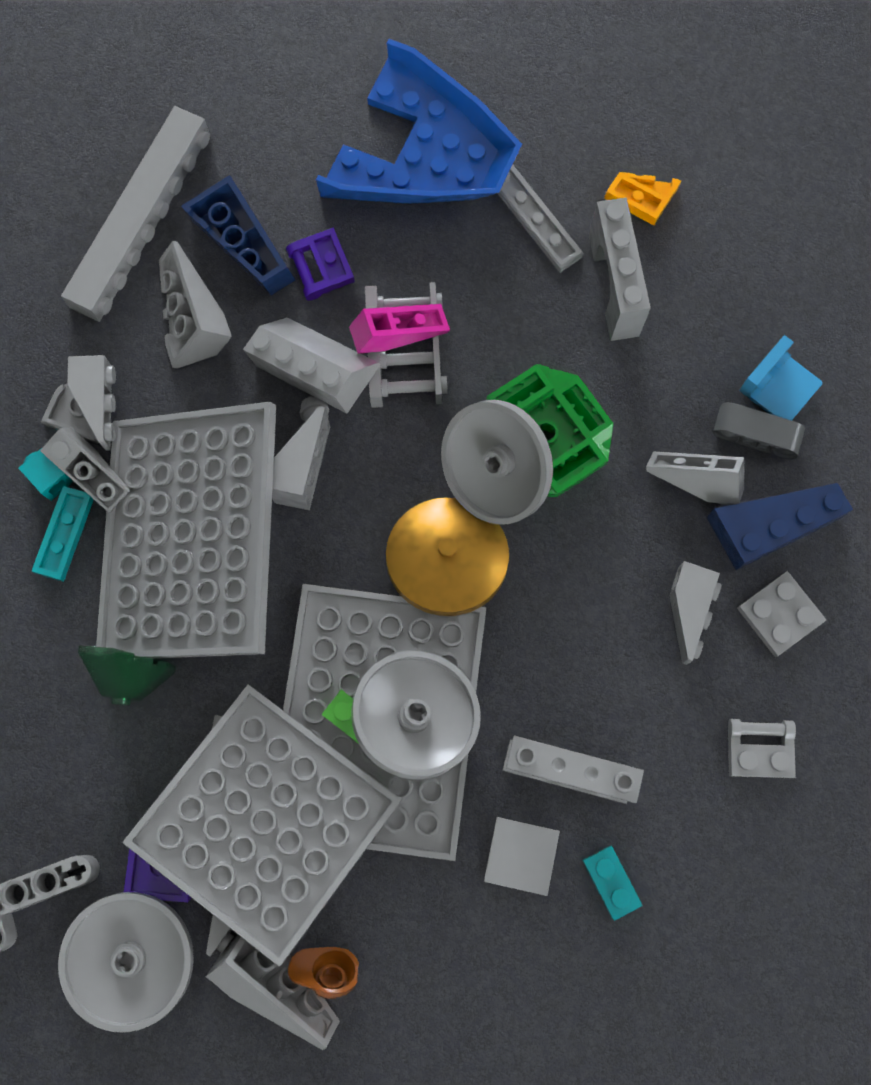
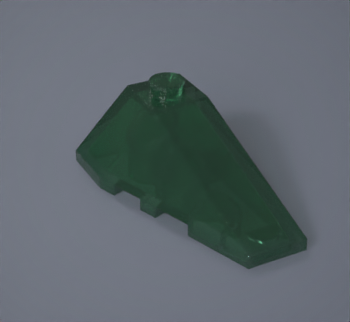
(122, 674)

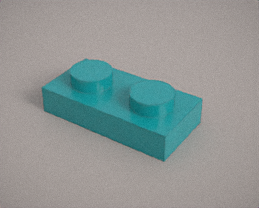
(612, 883)

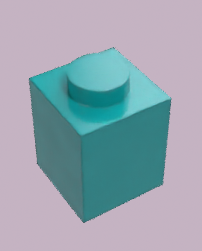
(44, 475)

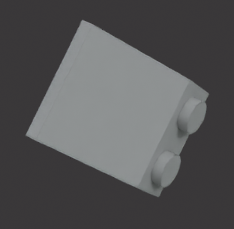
(300, 461)

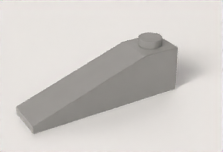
(194, 317)
(267, 990)

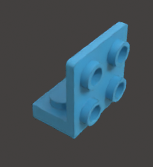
(780, 383)

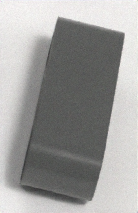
(759, 430)

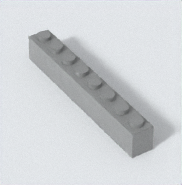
(136, 214)

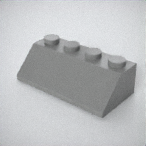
(311, 362)

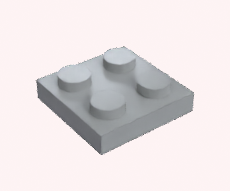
(781, 614)

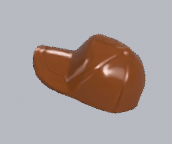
(326, 970)

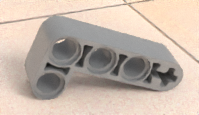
(36, 891)

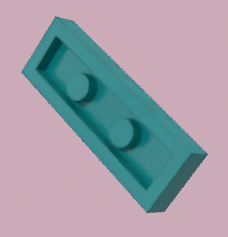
(63, 534)

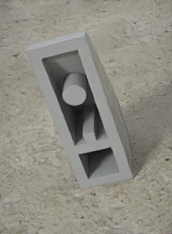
(705, 476)

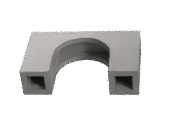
(614, 240)

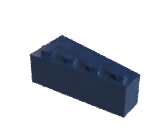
(234, 227)
(770, 523)

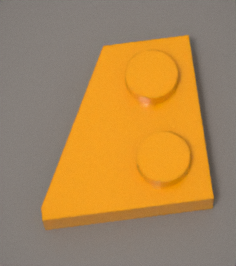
(644, 194)

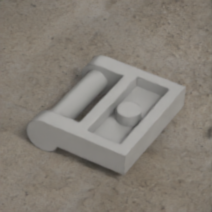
(761, 760)

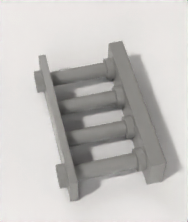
(381, 387)
(573, 770)

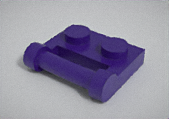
(329, 260)

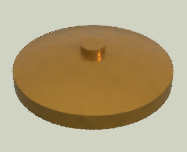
(446, 558)

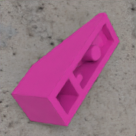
(397, 326)

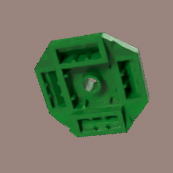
(571, 414)

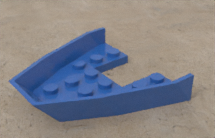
(451, 153)

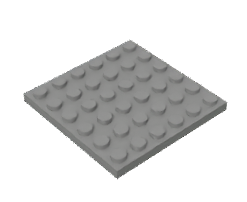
(262, 824)

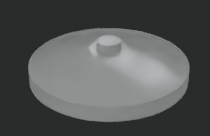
(497, 461)
(415, 714)
(125, 962)

